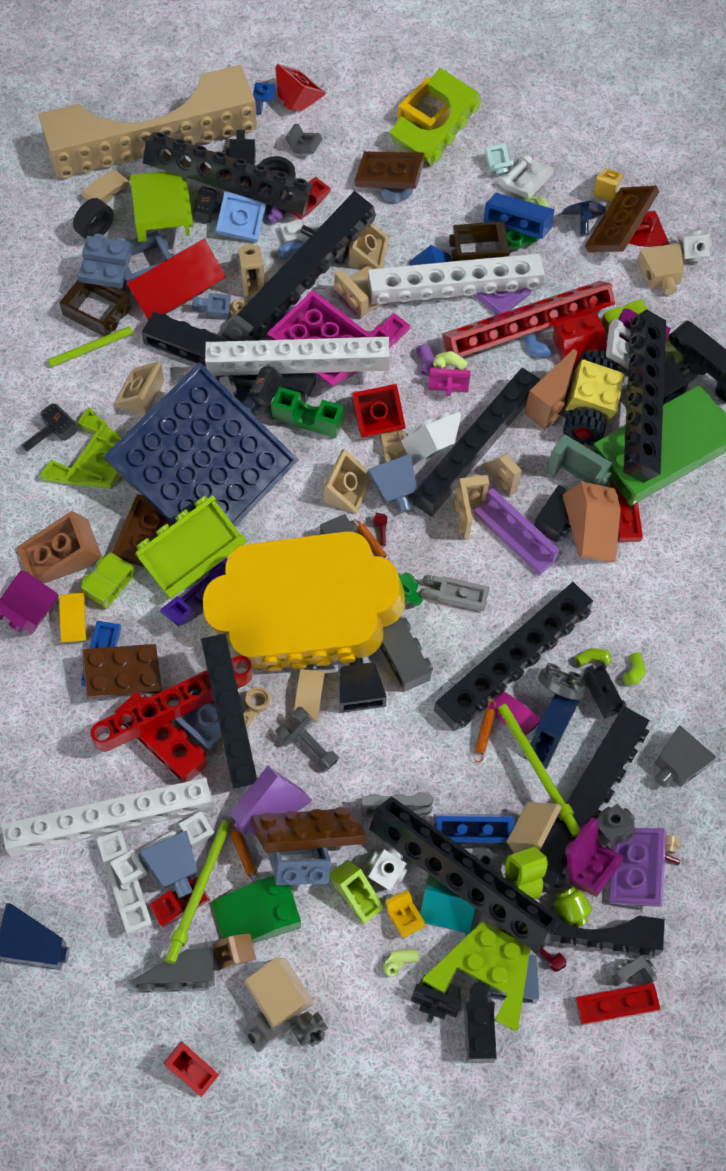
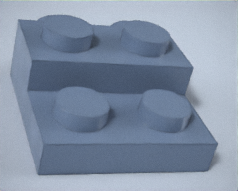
(105, 261)
(201, 724)

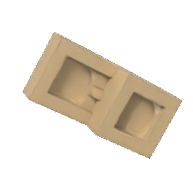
(106, 186)
(392, 445)
(309, 692)

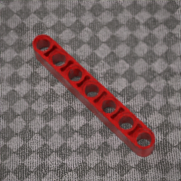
(158, 704)

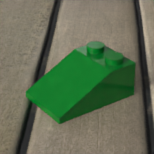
(257, 909)

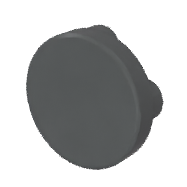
(562, 683)

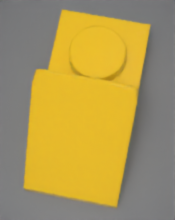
(607, 183)

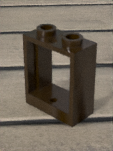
(479, 233)
(78, 294)

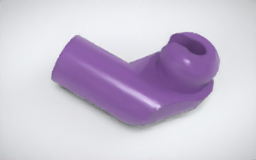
(276, 214)

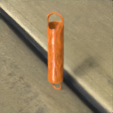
(374, 545)
(485, 731)
(243, 852)

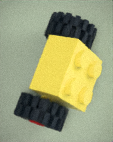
(592, 397)

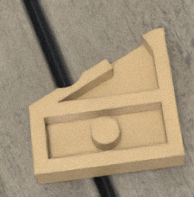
(504, 472)

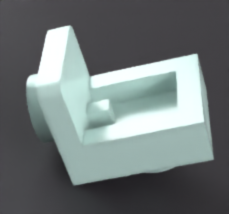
(498, 159)

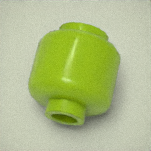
(572, 906)

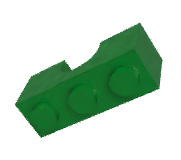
(292, 410)

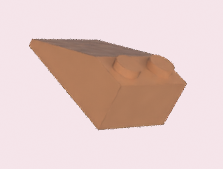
(548, 395)
(594, 520)
(60, 549)

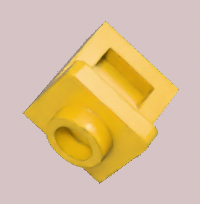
(404, 914)

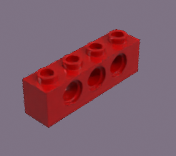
(183, 767)

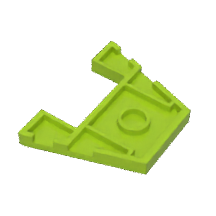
(90, 467)
(492, 959)

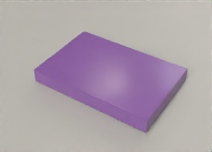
(641, 874)

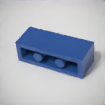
(519, 215)
(475, 827)

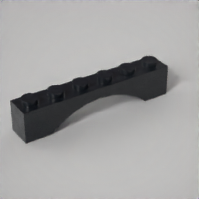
(229, 710)
(638, 935)

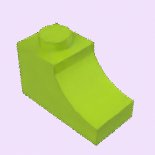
(356, 891)

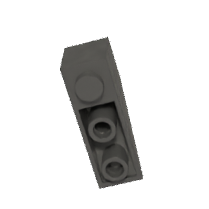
(192, 969)

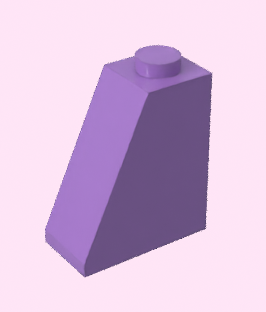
(268, 794)

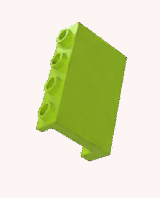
(160, 202)
(189, 546)

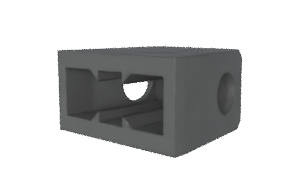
(682, 759)

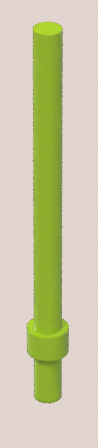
(566, 812)
(180, 935)

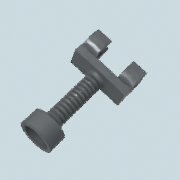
(327, 759)

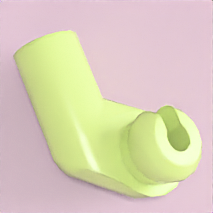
(448, 358)
(397, 959)

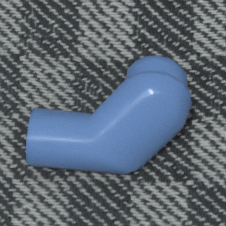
(288, 247)
(536, 348)

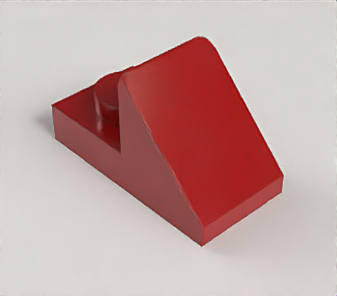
(190, 1069)

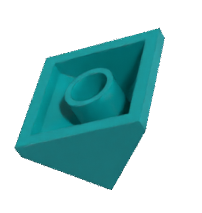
(445, 908)

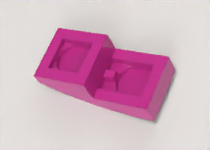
(393, 328)
(525, 717)

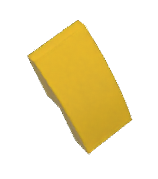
(72, 617)

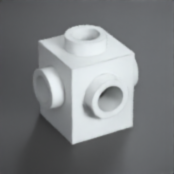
(695, 244)
(383, 877)

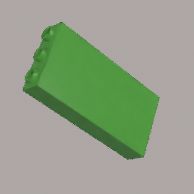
(690, 438)

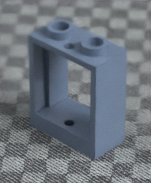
(153, 240)
(291, 871)

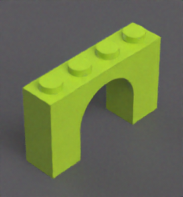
(463, 103)

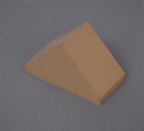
(234, 951)

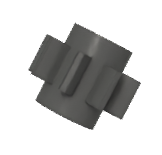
(309, 1028)

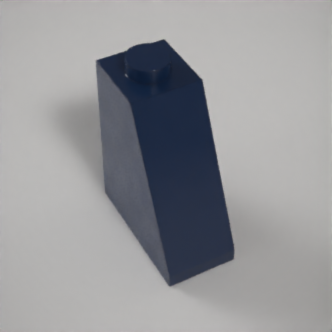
(552, 727)
(30, 942)

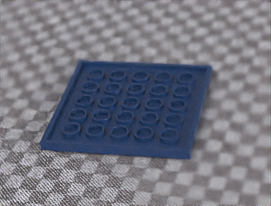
(201, 445)

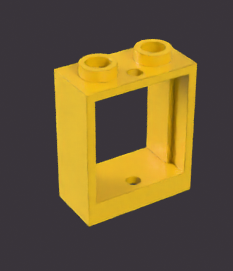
(407, 110)

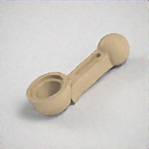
(252, 710)

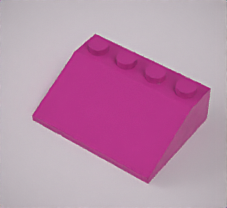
(318, 320)

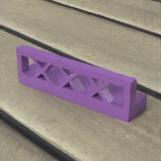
(517, 532)

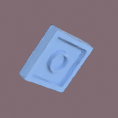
(240, 217)

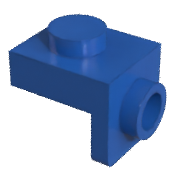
(263, 93)

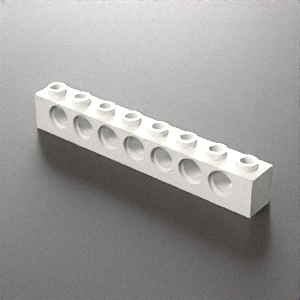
(455, 278)
(298, 356)
(106, 817)

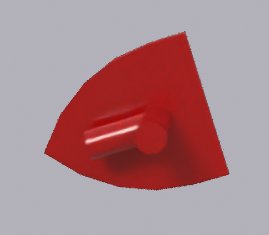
(650, 232)

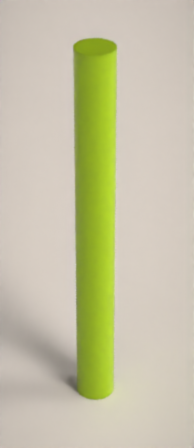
(88, 347)

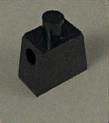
(360, 687)

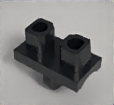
(435, 1002)

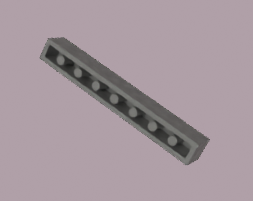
(398, 645)

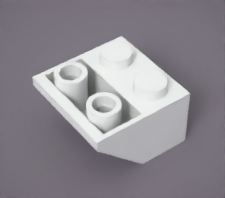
(431, 437)

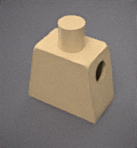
(251, 261)
(662, 266)

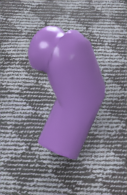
(428, 358)

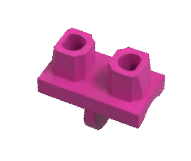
(449, 380)

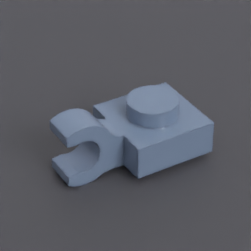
(216, 305)

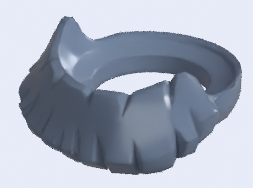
(391, 197)

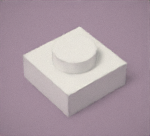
(291, 231)

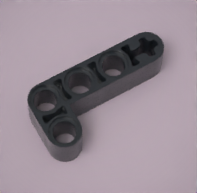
(703, 352)

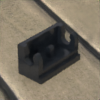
(603, 690)

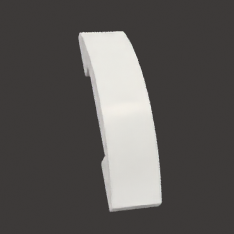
(130, 866)
(128, 896)

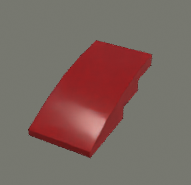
(177, 279)

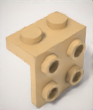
(355, 290)
(470, 492)

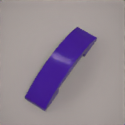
(191, 604)

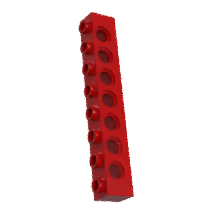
(529, 318)

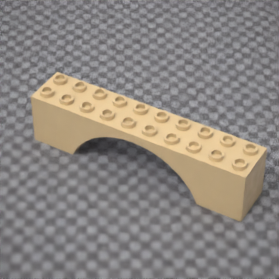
(87, 142)

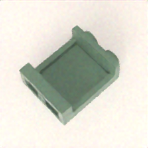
(579, 462)

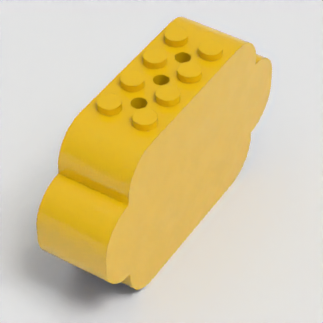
(305, 601)

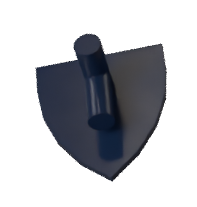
(585, 210)

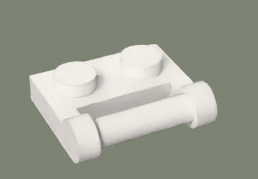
(530, 181)
(617, 347)

